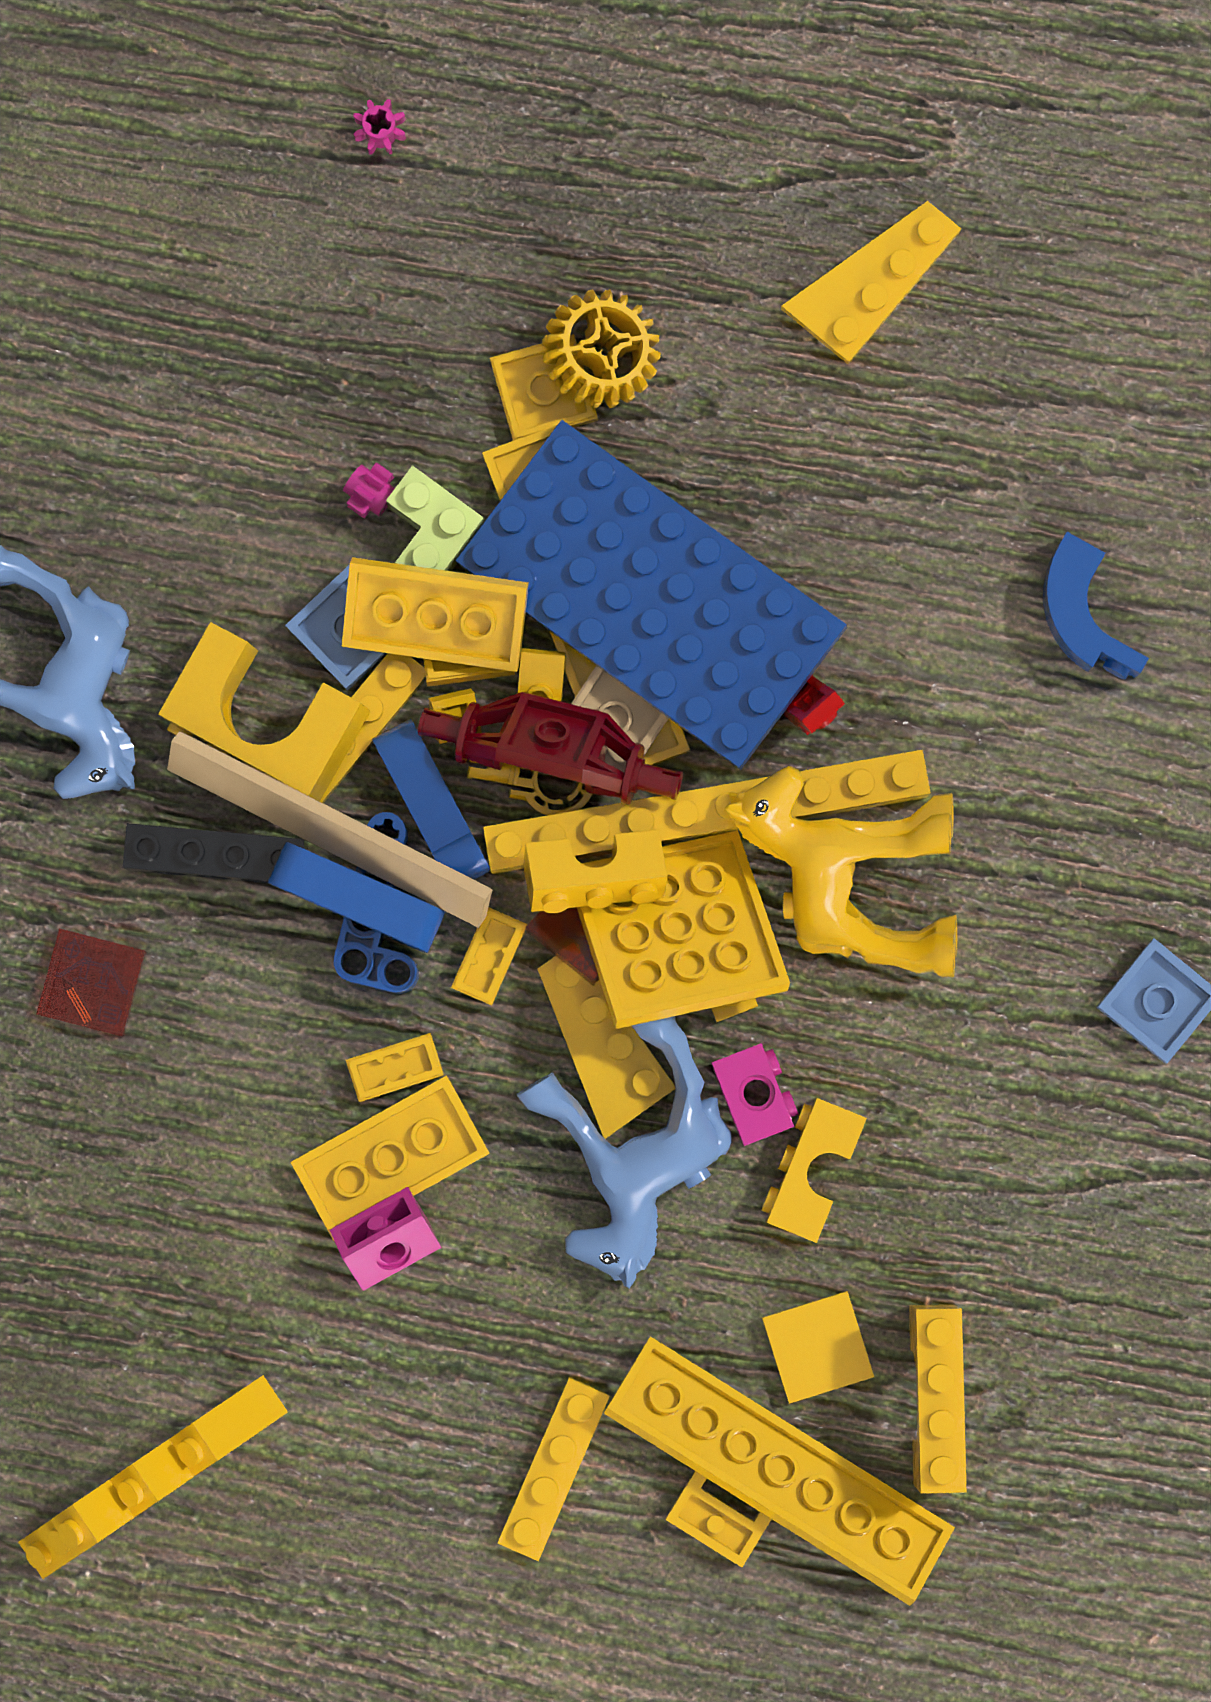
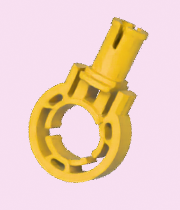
(510, 775)

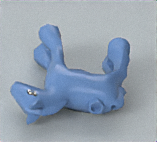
(76, 681)
(643, 1166)

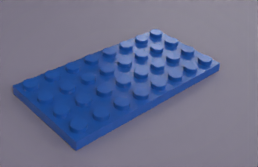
(653, 594)

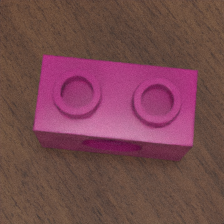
(754, 1121)
(385, 1238)

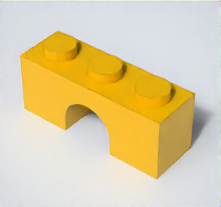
(561, 882)
(824, 1130)

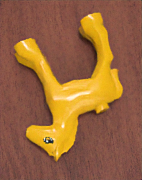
(823, 870)

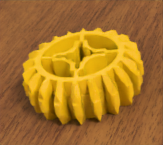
(597, 315)

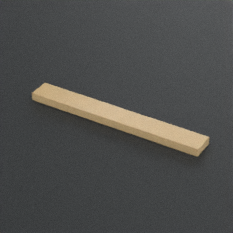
(329, 829)

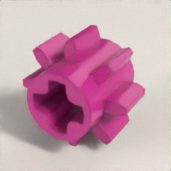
(373, 116)
(369, 490)

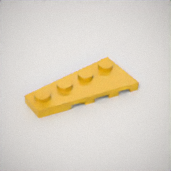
(864, 289)
(612, 1063)

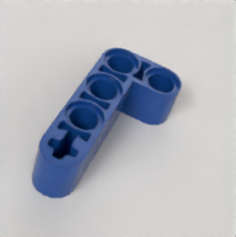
(430, 800)
(356, 897)
(370, 942)

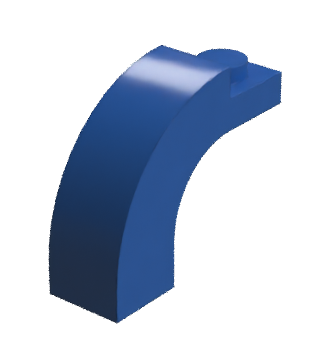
(1069, 616)

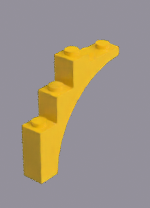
(152, 1477)

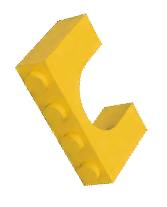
(202, 709)
(940, 1441)

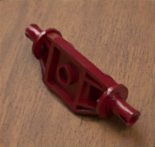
(553, 741)

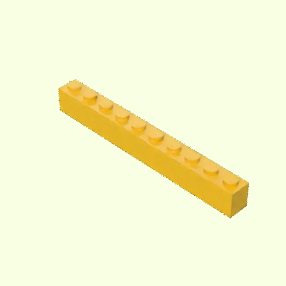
(703, 811)

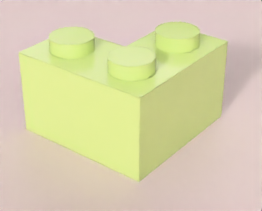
(441, 519)

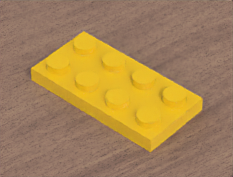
(434, 614)
(396, 1149)

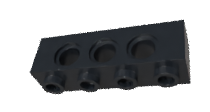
(203, 853)

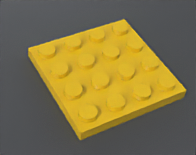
(695, 945)

